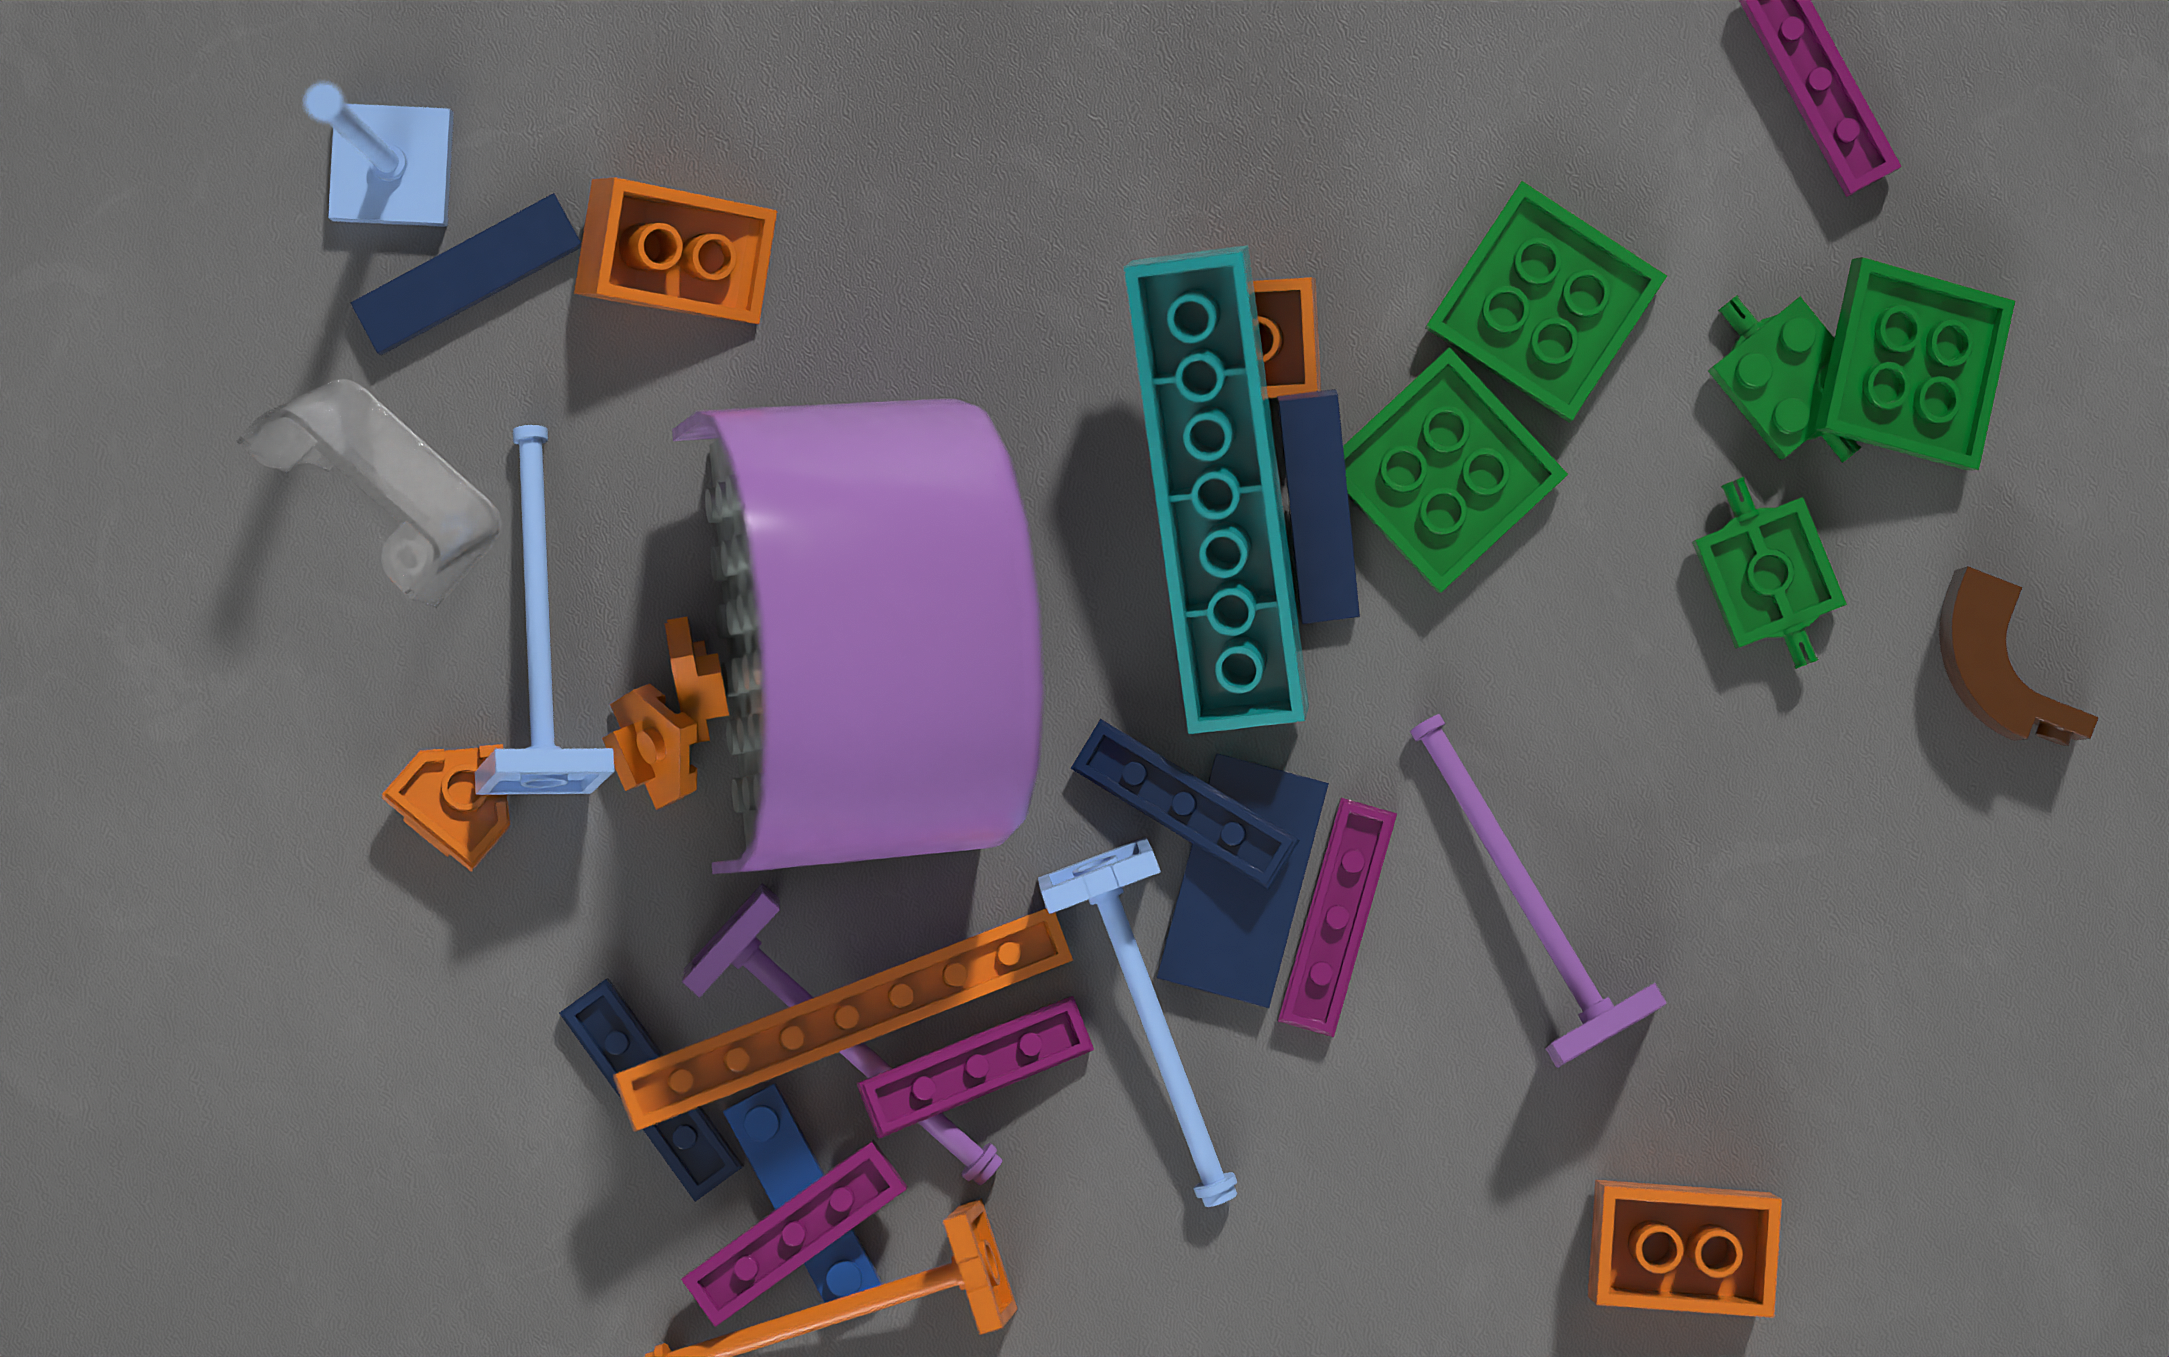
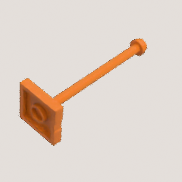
(973, 1267)

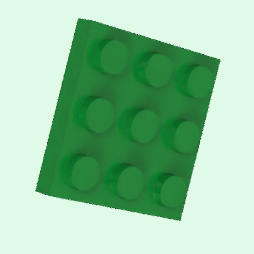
(1545, 302)
(1915, 364)
(1446, 470)

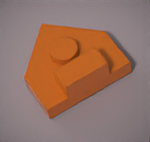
(695, 676)
(653, 746)
(442, 805)

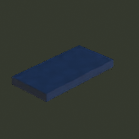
(1224, 926)

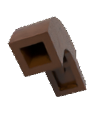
(1979, 668)

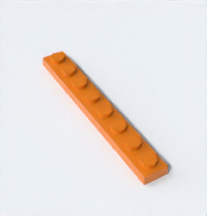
(841, 1018)

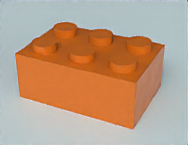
(1684, 1248)

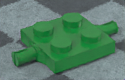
(1779, 375)
(1769, 573)

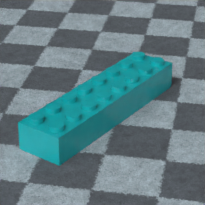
(1217, 489)

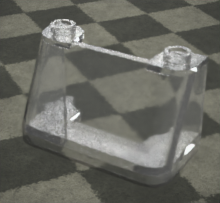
(440, 513)

